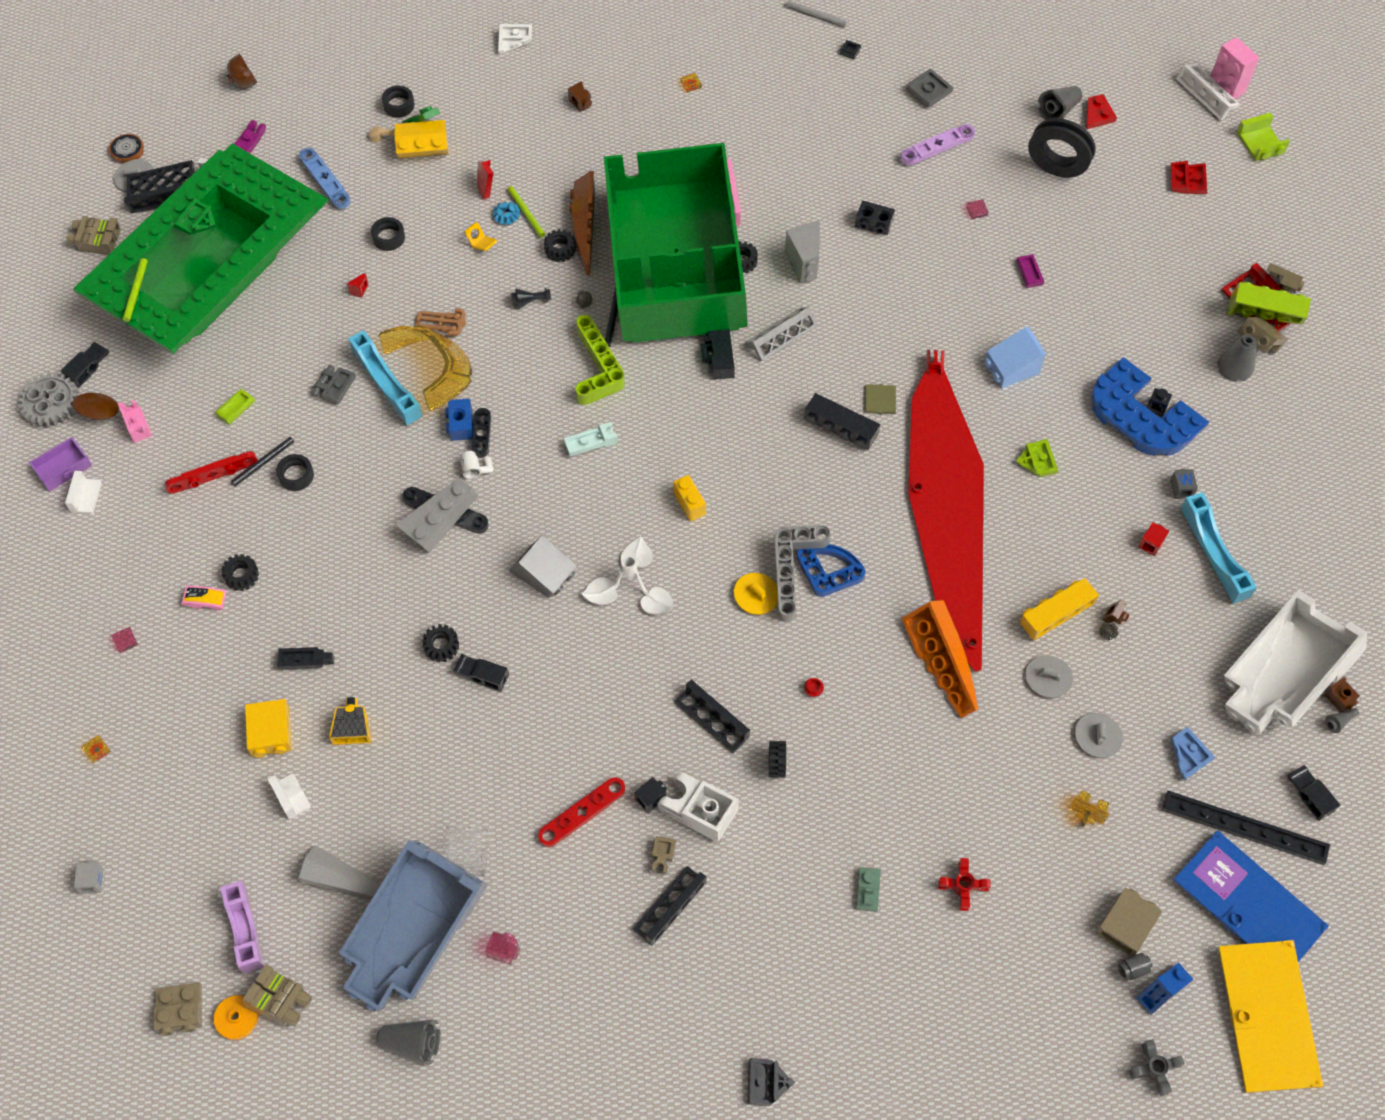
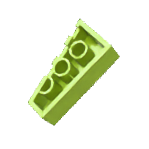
(1268, 303)

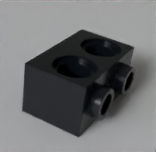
(874, 217)

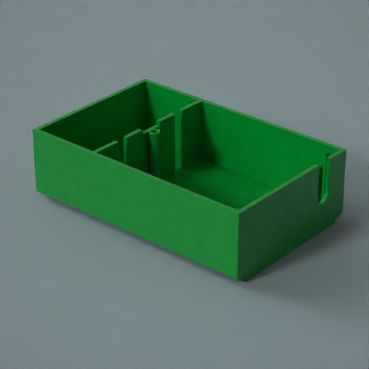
(675, 244)

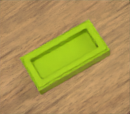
(235, 406)

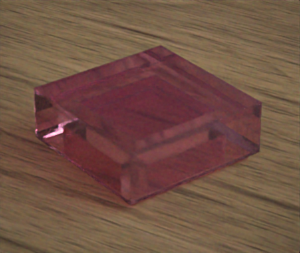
(977, 209)
(124, 639)

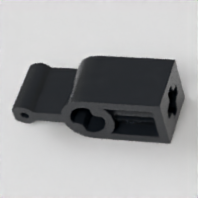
(85, 364)
(482, 672)
(1313, 793)

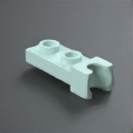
(591, 439)

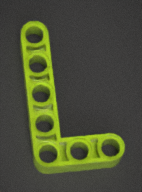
(605, 361)

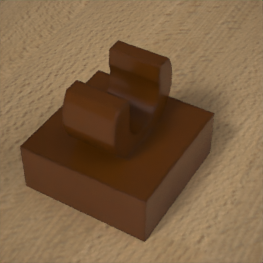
(1116, 613)

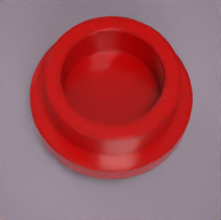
(813, 687)

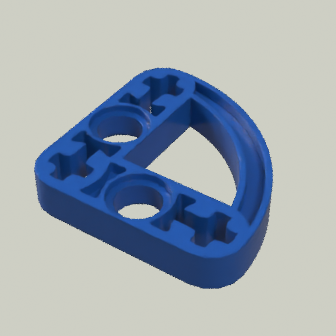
(822, 578)

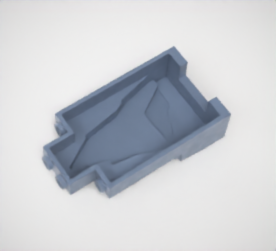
(408, 925)

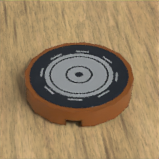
(126, 148)

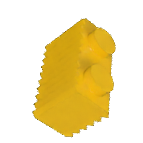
(689, 498)

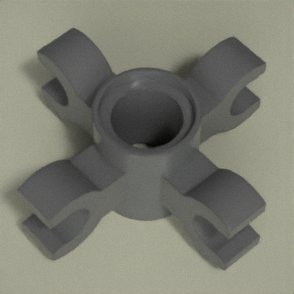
(1165, 1064)

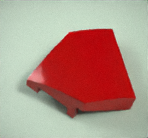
(484, 178)

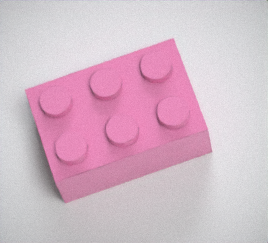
(1234, 67)

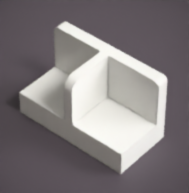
(290, 795)

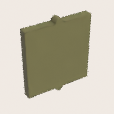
(880, 399)

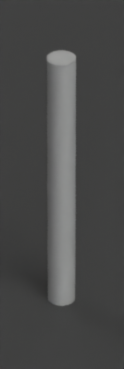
(816, 13)

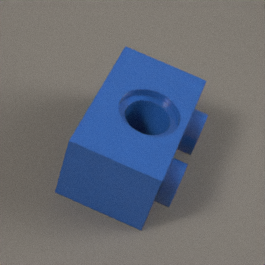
(462, 428)

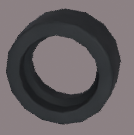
(395, 92)
(388, 223)
(297, 484)

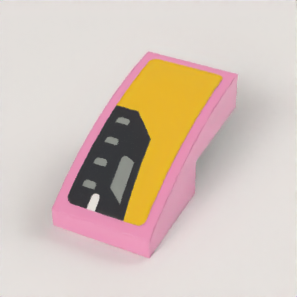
(203, 596)

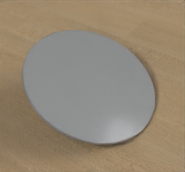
(128, 168)
(1049, 676)
(1098, 735)

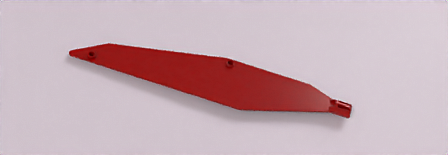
(949, 503)

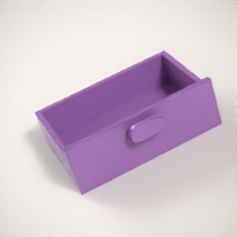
(60, 463)

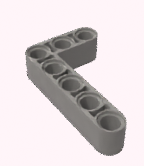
(787, 565)

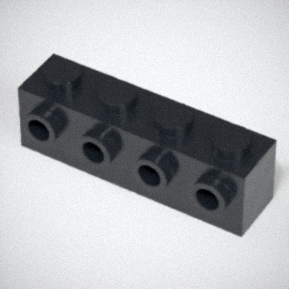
(841, 421)

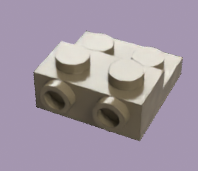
(1289, 281)
(178, 1008)

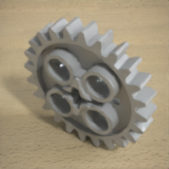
(47, 399)

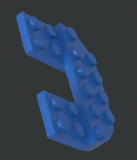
(1152, 435)

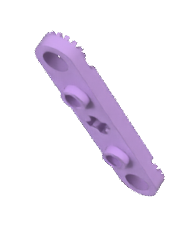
(928, 148)

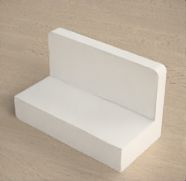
(82, 494)

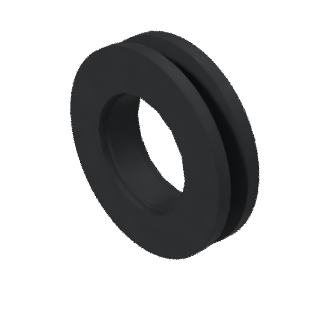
(1068, 132)

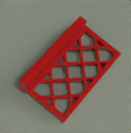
(1260, 278)

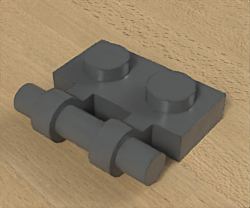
(338, 385)

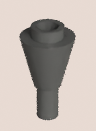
(1338, 721)

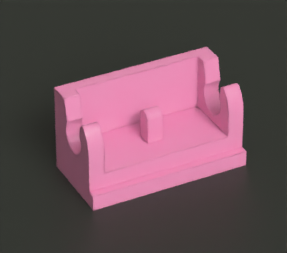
(135, 421)

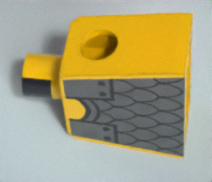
(350, 724)

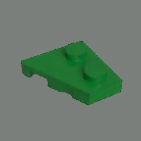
(424, 113)

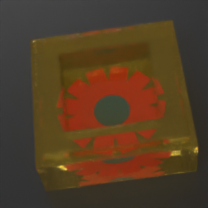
(691, 82)
(96, 749)

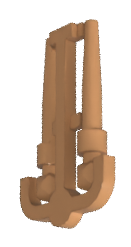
(455, 319)

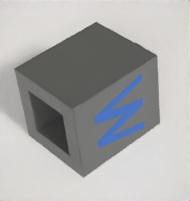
(1183, 483)

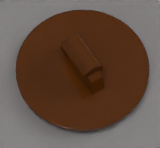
(96, 406)

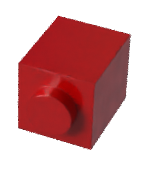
(1153, 538)

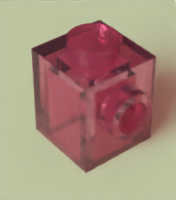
(503, 947)

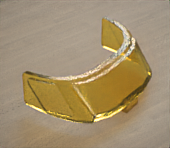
(456, 370)

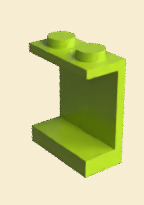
(1260, 138)

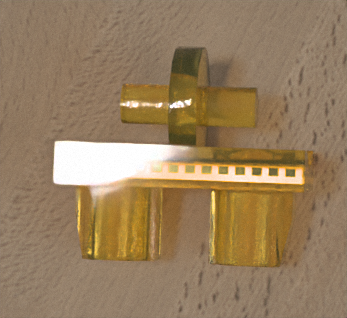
(1087, 811)

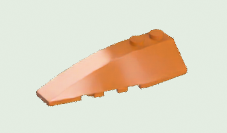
(941, 649)

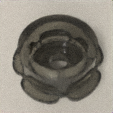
(584, 303)
(1106, 635)

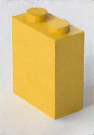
(268, 728)

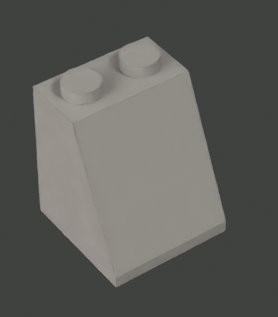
(803, 250)

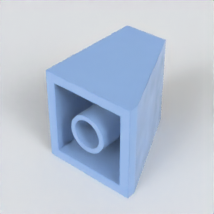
(1015, 358)

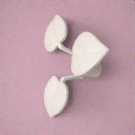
(636, 554)

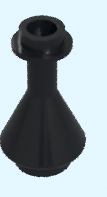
(521, 298)

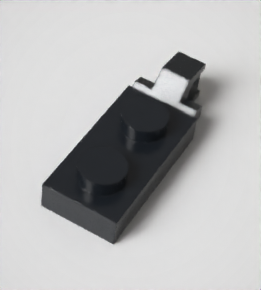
(303, 658)

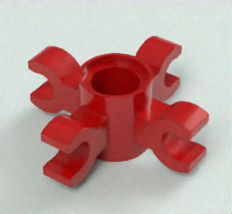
(949, 883)

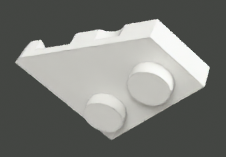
(513, 36)

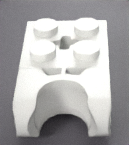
(701, 808)

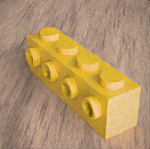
(1058, 609)

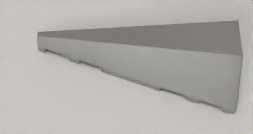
(330, 872)

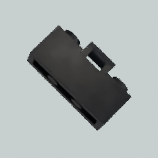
(721, 361)

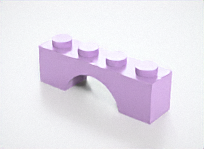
(240, 914)

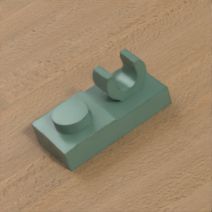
(868, 889)

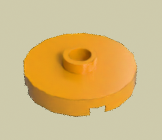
(237, 1028)

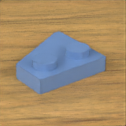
(1190, 753)

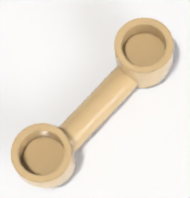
(376, 133)

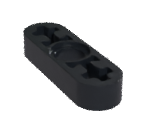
(485, 439)

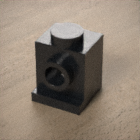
(1160, 397)

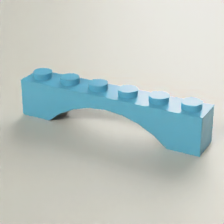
(396, 394)
(1232, 576)

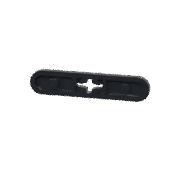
(469, 520)

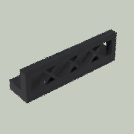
(718, 711)
(674, 908)

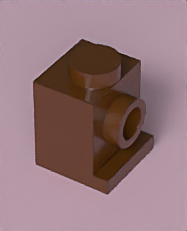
(579, 96)
(1342, 695)

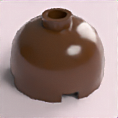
(240, 73)

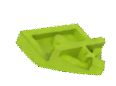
(1038, 458)

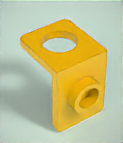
(481, 242)

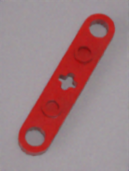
(210, 472)
(569, 820)

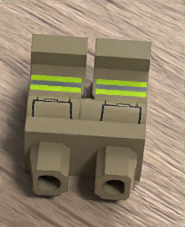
(94, 235)
(276, 997)

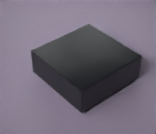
(850, 49)

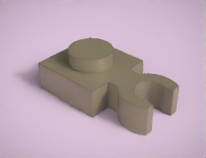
(663, 851)

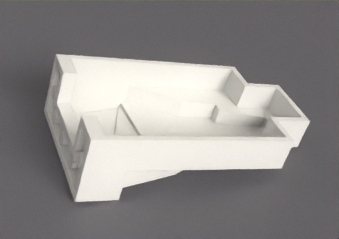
(1291, 665)

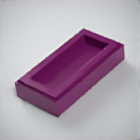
(1030, 271)

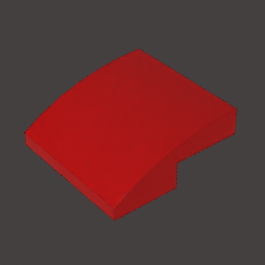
(1189, 178)

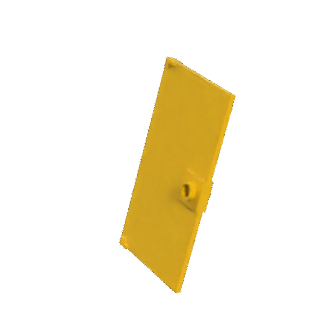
(1270, 1017)

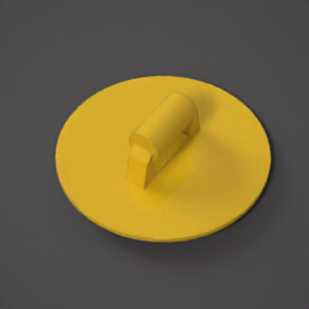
(756, 593)

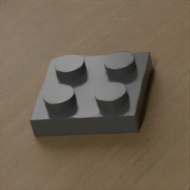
(929, 88)

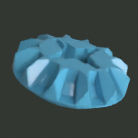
(508, 218)

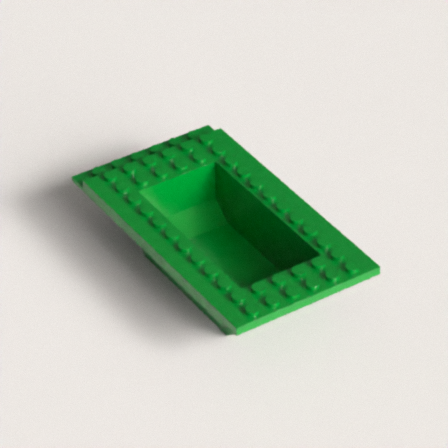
(202, 273)

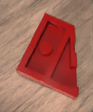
(1099, 112)

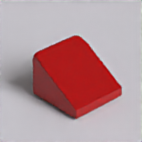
(358, 285)

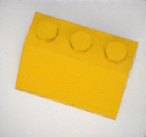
(421, 139)

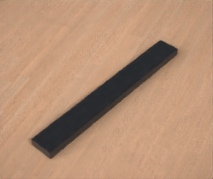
(1246, 827)

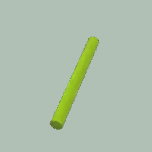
(526, 211)
(135, 290)

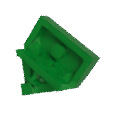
(195, 218)

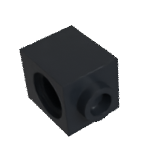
(650, 794)

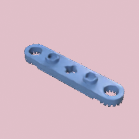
(331, 185)

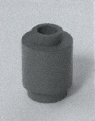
(1135, 966)

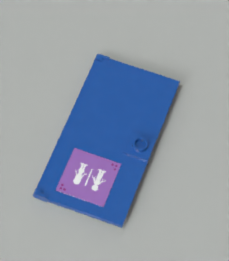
(1248, 897)

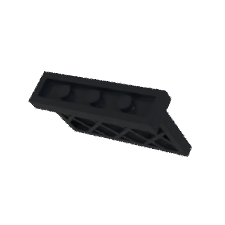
(151, 199)

